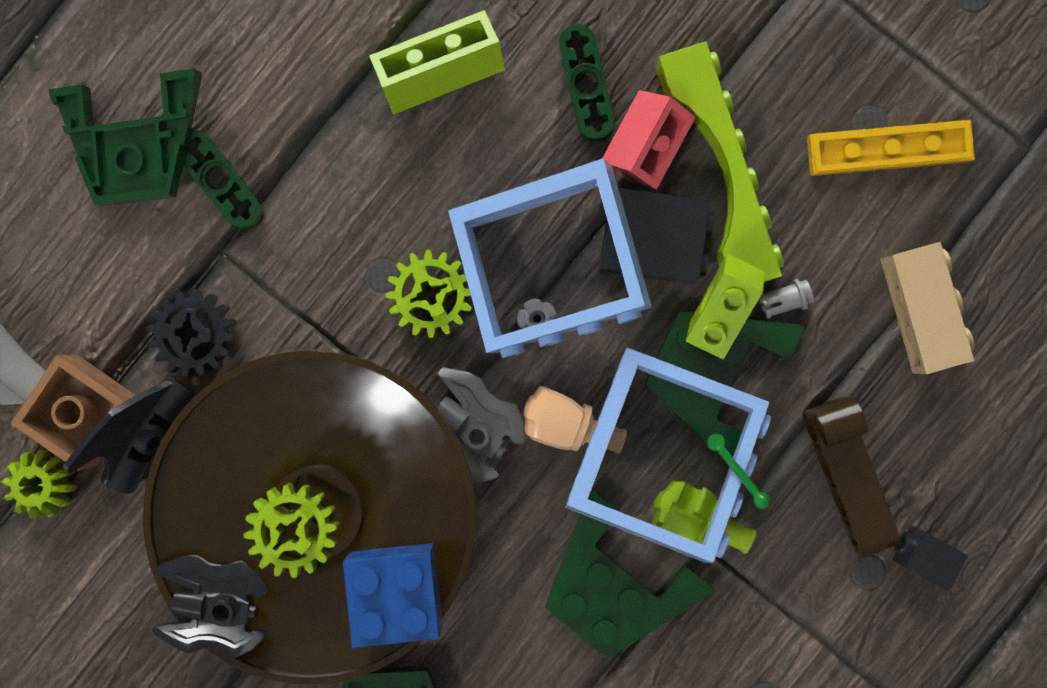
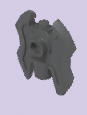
(479, 421)

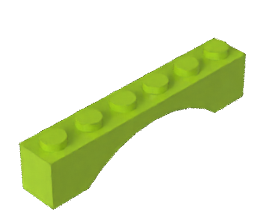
(693, 82)

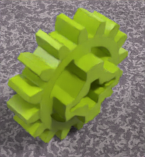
(423, 277)
(304, 541)

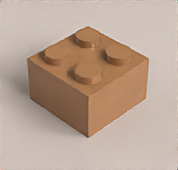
(68, 405)

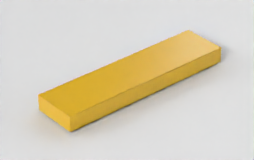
(890, 147)

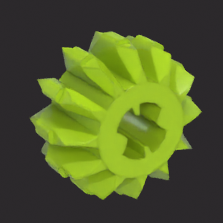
(25, 485)

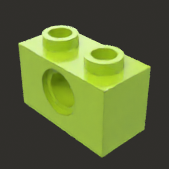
(725, 306)

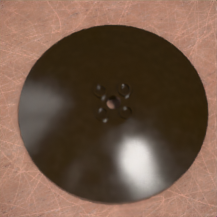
(346, 433)

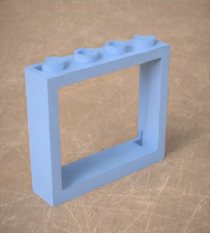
(530, 196)
(729, 499)

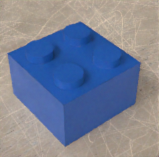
(393, 595)

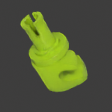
(689, 512)

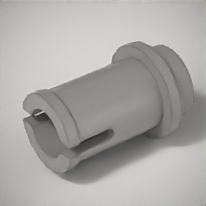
(787, 298)

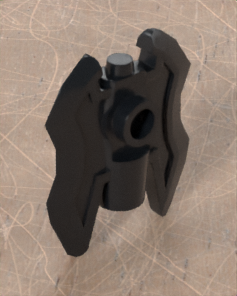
(216, 605)

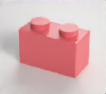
(648, 138)

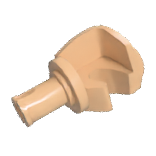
(563, 422)

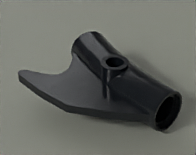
(131, 434)

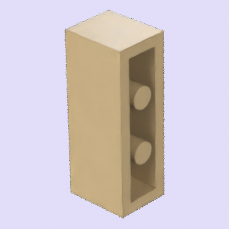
(928, 309)

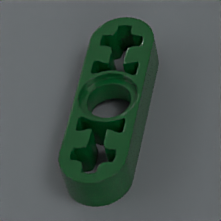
(568, 57)
(245, 195)

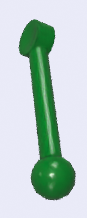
(716, 443)

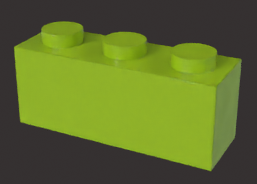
(438, 62)

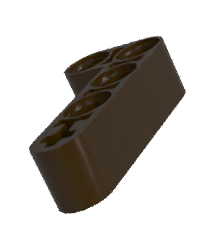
(838, 443)

